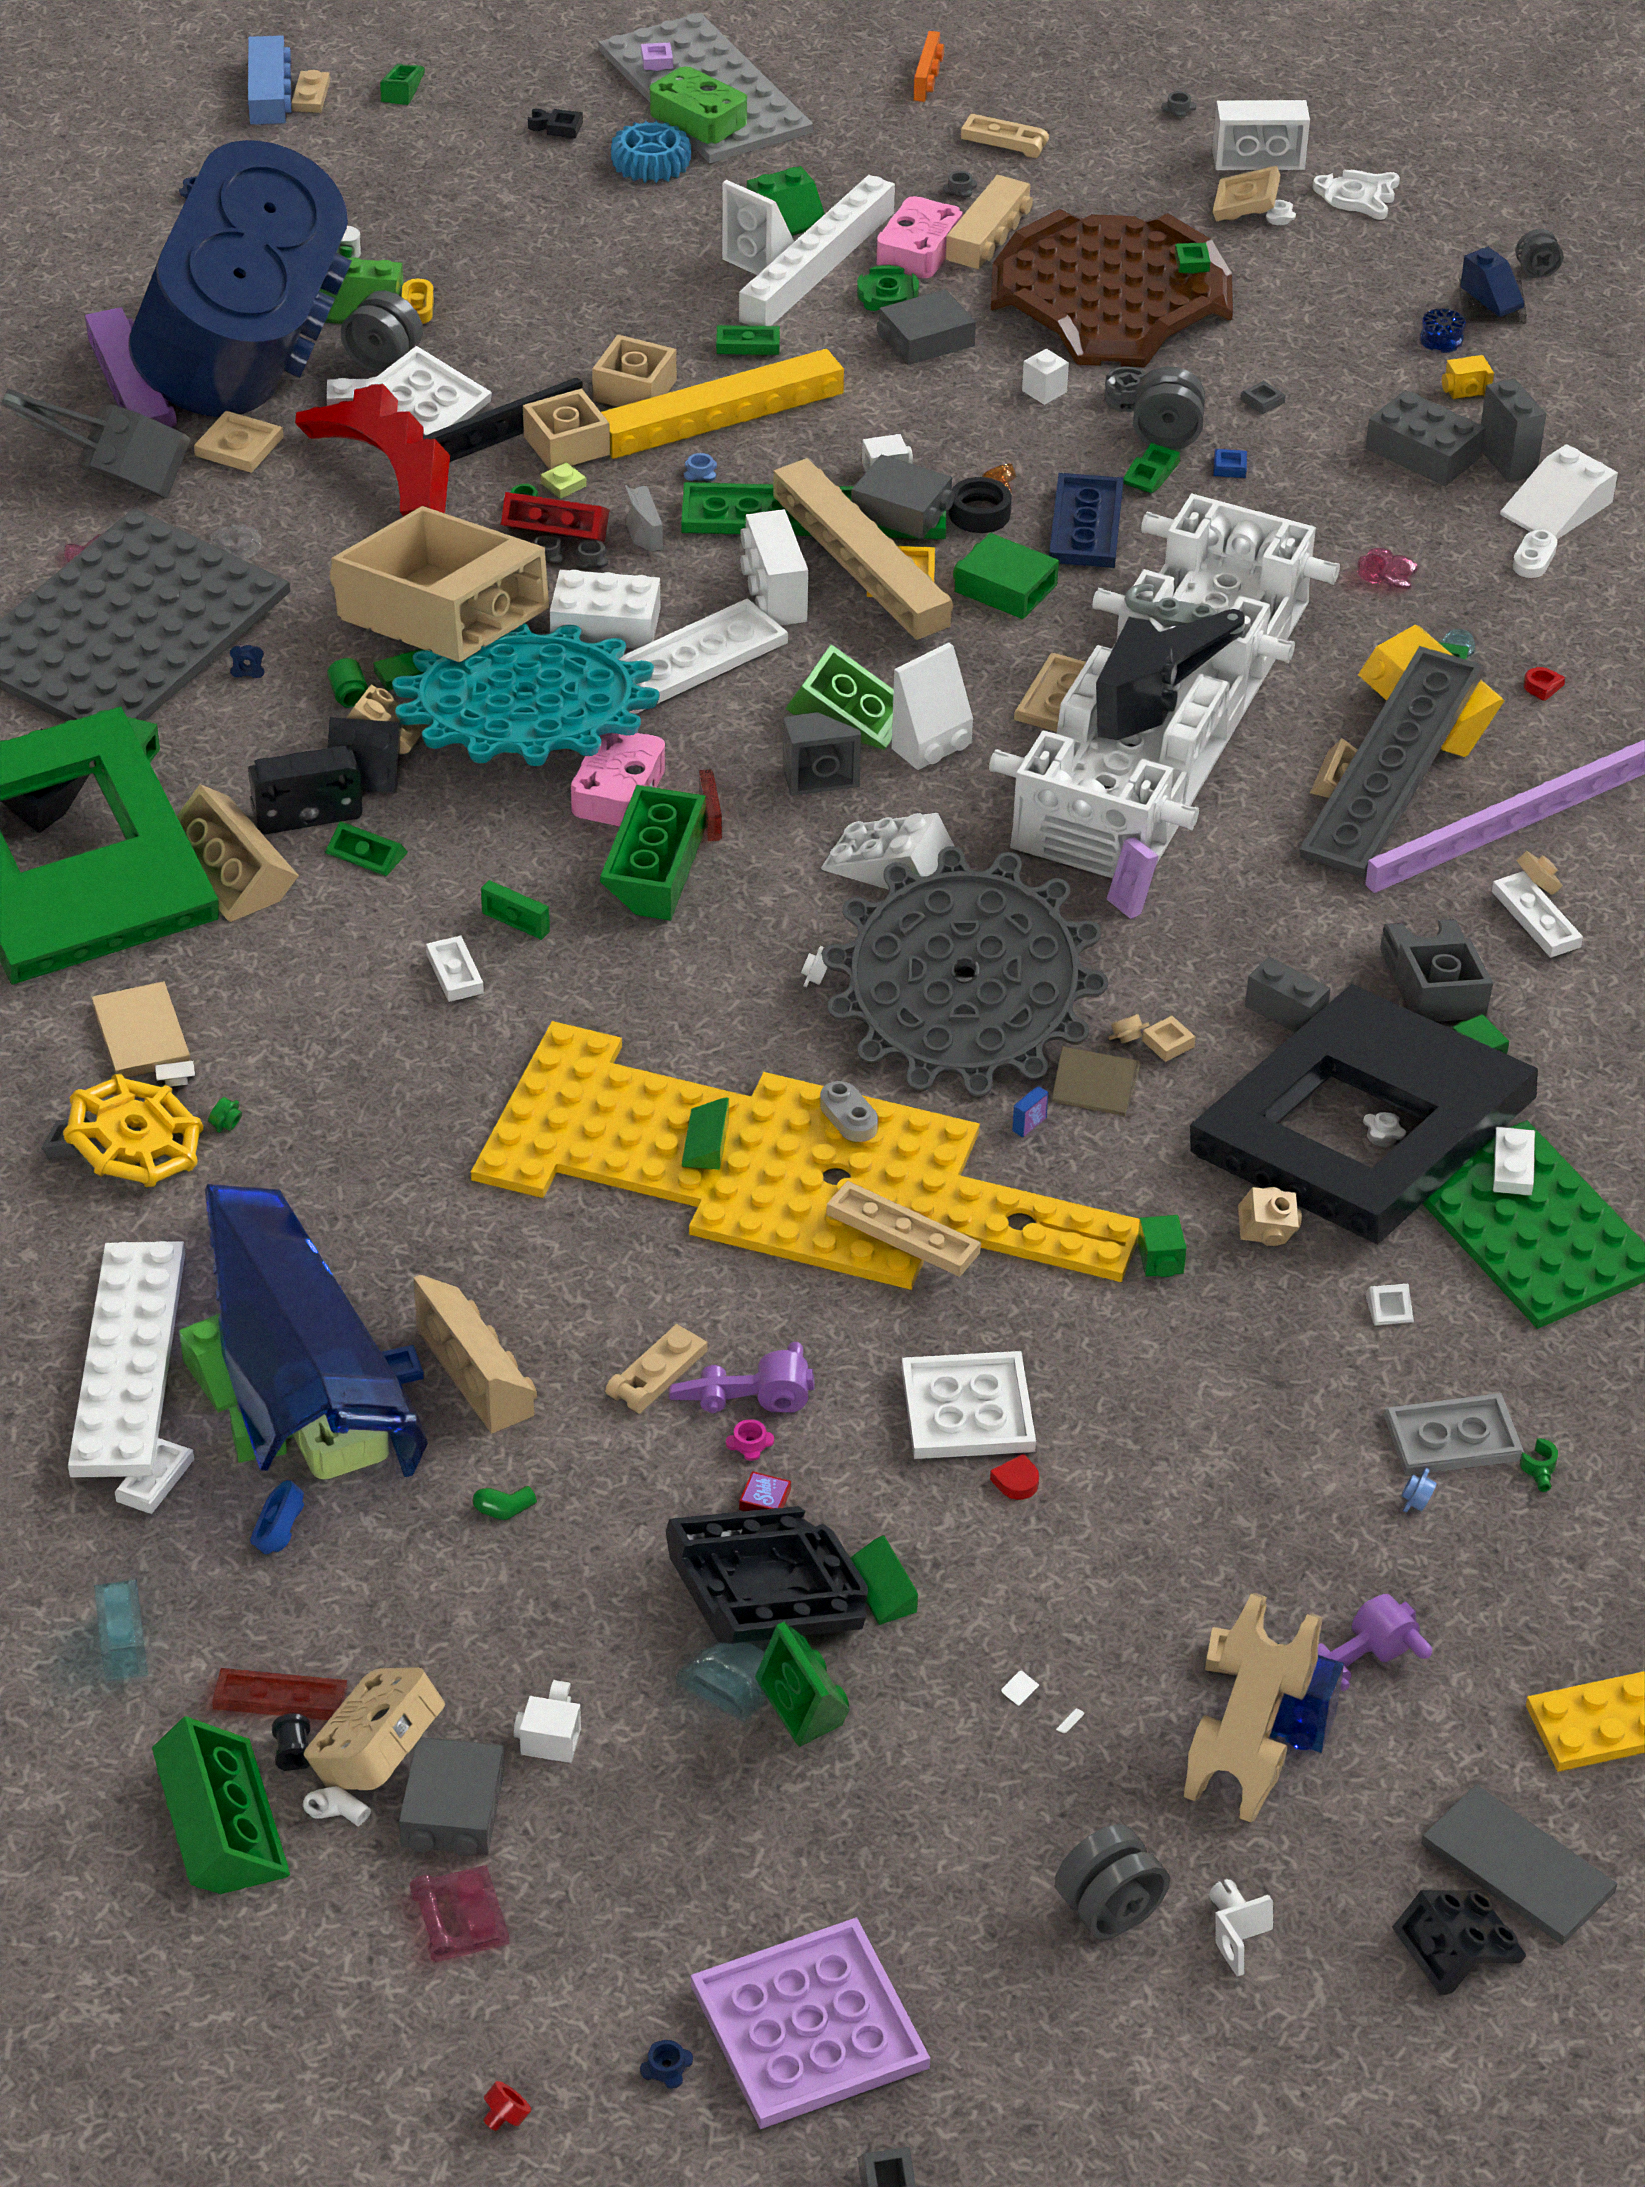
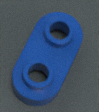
(277, 1518)

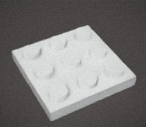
(432, 390)
(968, 1405)

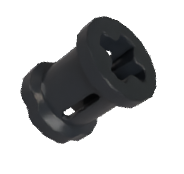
(291, 1734)

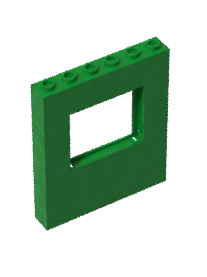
(108, 894)

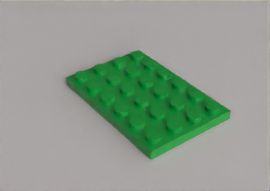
(1541, 1249)

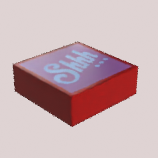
(764, 1492)

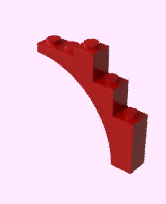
(373, 419)

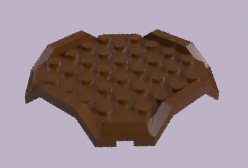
(1109, 283)

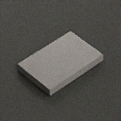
(1453, 1434)

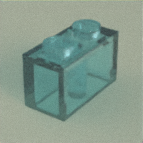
(121, 1630)

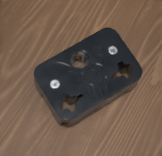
(305, 789)

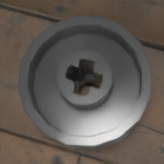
(381, 330)
(1169, 407)
(1112, 1881)

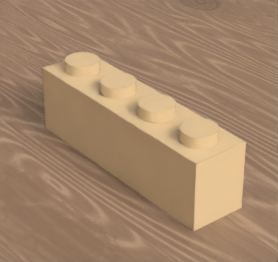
(988, 222)

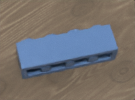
(268, 79)

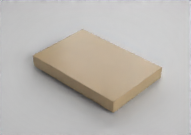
(1044, 697)
(140, 1029)

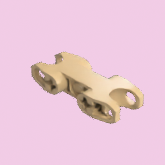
(1263, 1676)

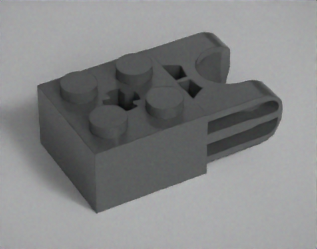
(1437, 974)

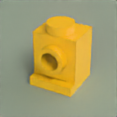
(1467, 377)

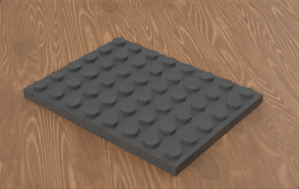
(130, 620)

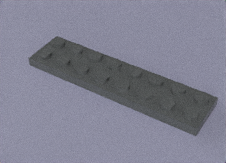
(1391, 761)

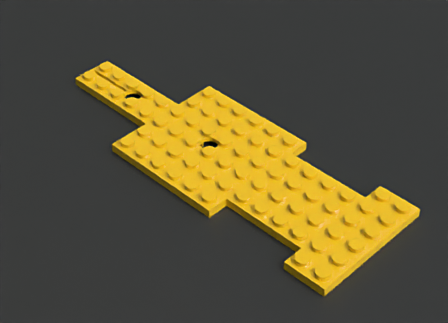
(630, 1132)

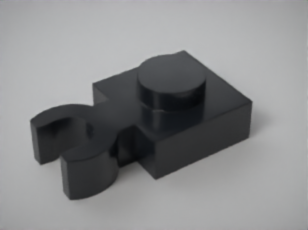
(558, 123)

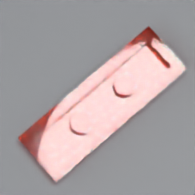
(278, 1693)

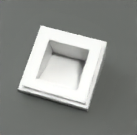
(1390, 1304)

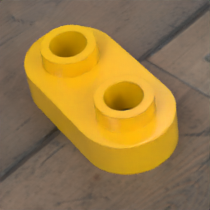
(421, 297)

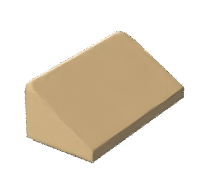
(1333, 768)

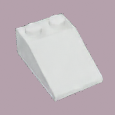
(751, 229)
(1562, 493)
(930, 708)

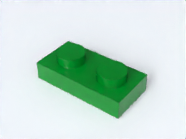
(748, 340)
(515, 909)

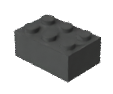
(1425, 437)

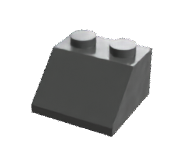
(820, 754)

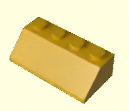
(1390, 661)

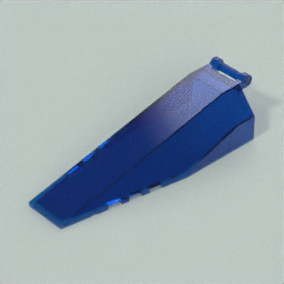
(294, 1334)

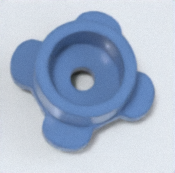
(700, 467)
(1418, 1491)

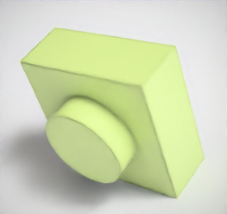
(563, 480)

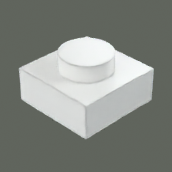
(175, 1073)

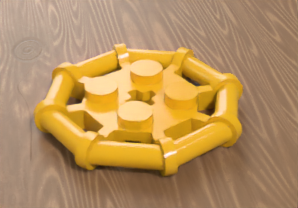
(131, 1145)

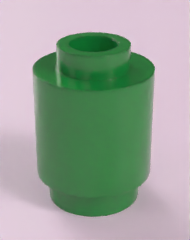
(347, 681)

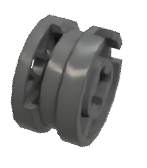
(1540, 254)
(1121, 387)

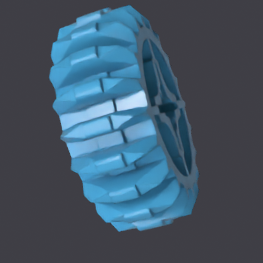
(650, 151)

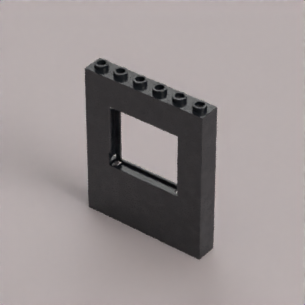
(1391, 1058)

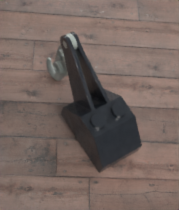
(1146, 664)

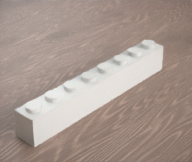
(816, 252)

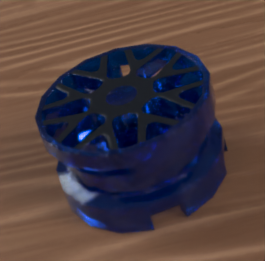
(1442, 330)

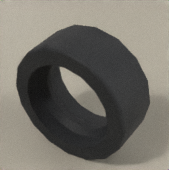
(976, 519)

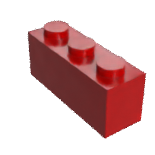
(554, 516)

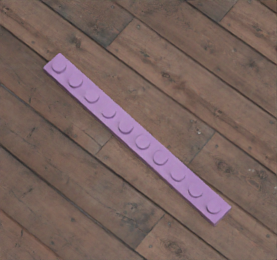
(1505, 817)

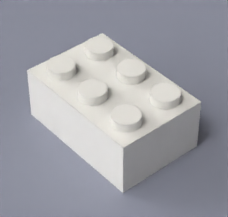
(1261, 134)
(775, 567)
(607, 606)

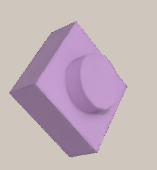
(657, 56)

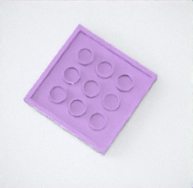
(809, 2022)

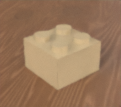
(633, 371)
(566, 429)

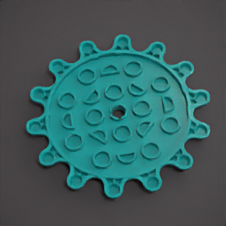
(527, 695)

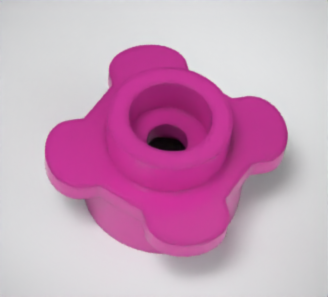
(750, 1430)

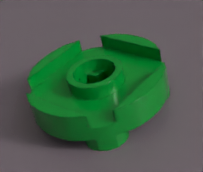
(886, 286)

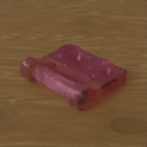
(473, 1907)

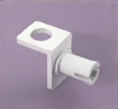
(1238, 1921)

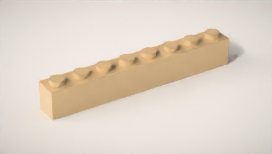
(862, 549)

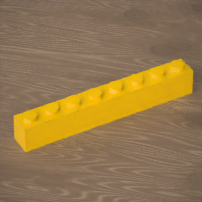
(723, 402)

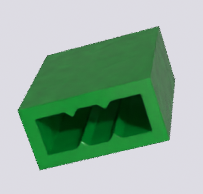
(1006, 575)

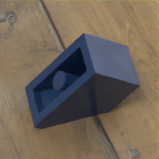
(1491, 281)

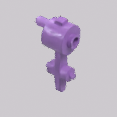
(780, 1383)
(1381, 1628)

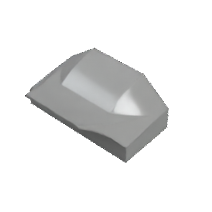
(643, 520)

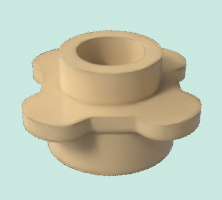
(1128, 1029)

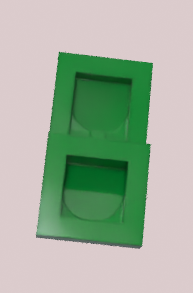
(1152, 469)

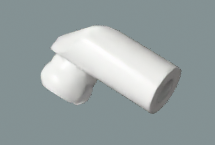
(335, 1802)

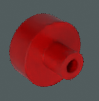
(505, 2106)

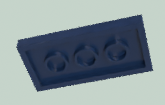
(1086, 520)

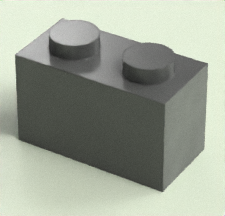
(1285, 994)

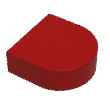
(1543, 682)
(1016, 1478)

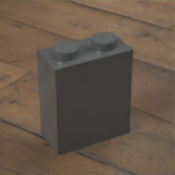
(926, 327)
(1512, 429)
(903, 496)
(452, 1796)

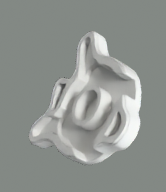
(1358, 191)

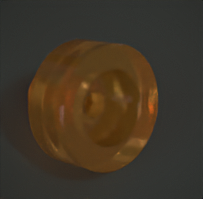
(1002, 473)

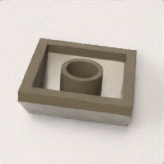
(1095, 1081)

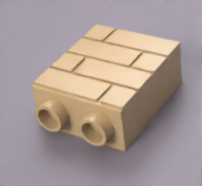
(440, 583)

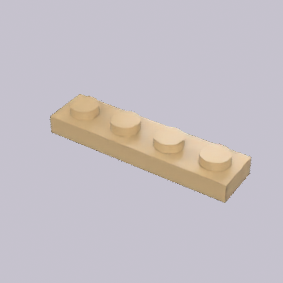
(903, 1228)

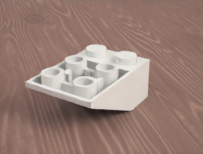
(872, 846)

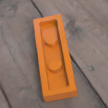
(928, 66)

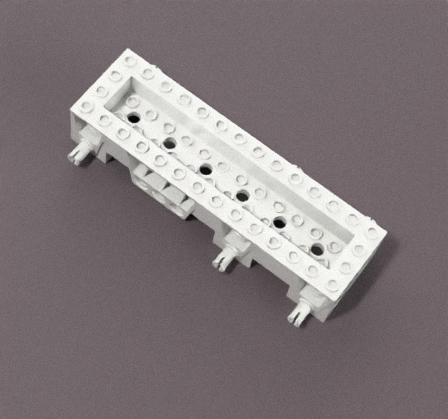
(1212, 558)

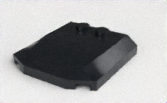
(766, 1571)

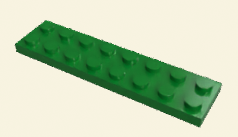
(724, 506)

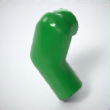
(503, 1505)

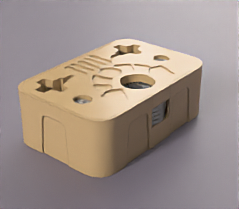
(374, 1728)

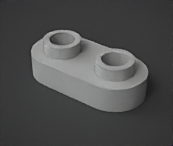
(848, 1111)

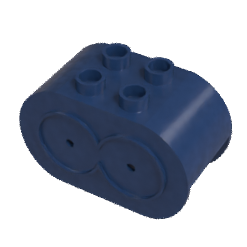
(241, 280)

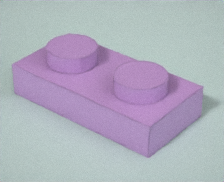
(1132, 877)

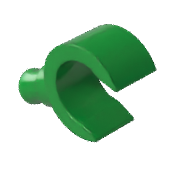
(1541, 1469)

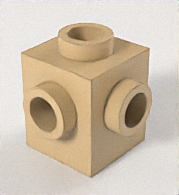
(1269, 1216)

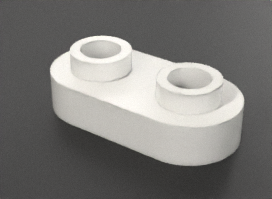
(1535, 553)

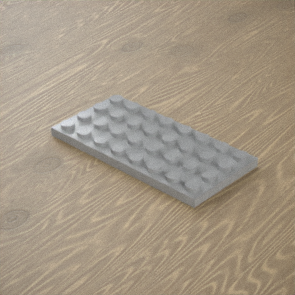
(703, 47)

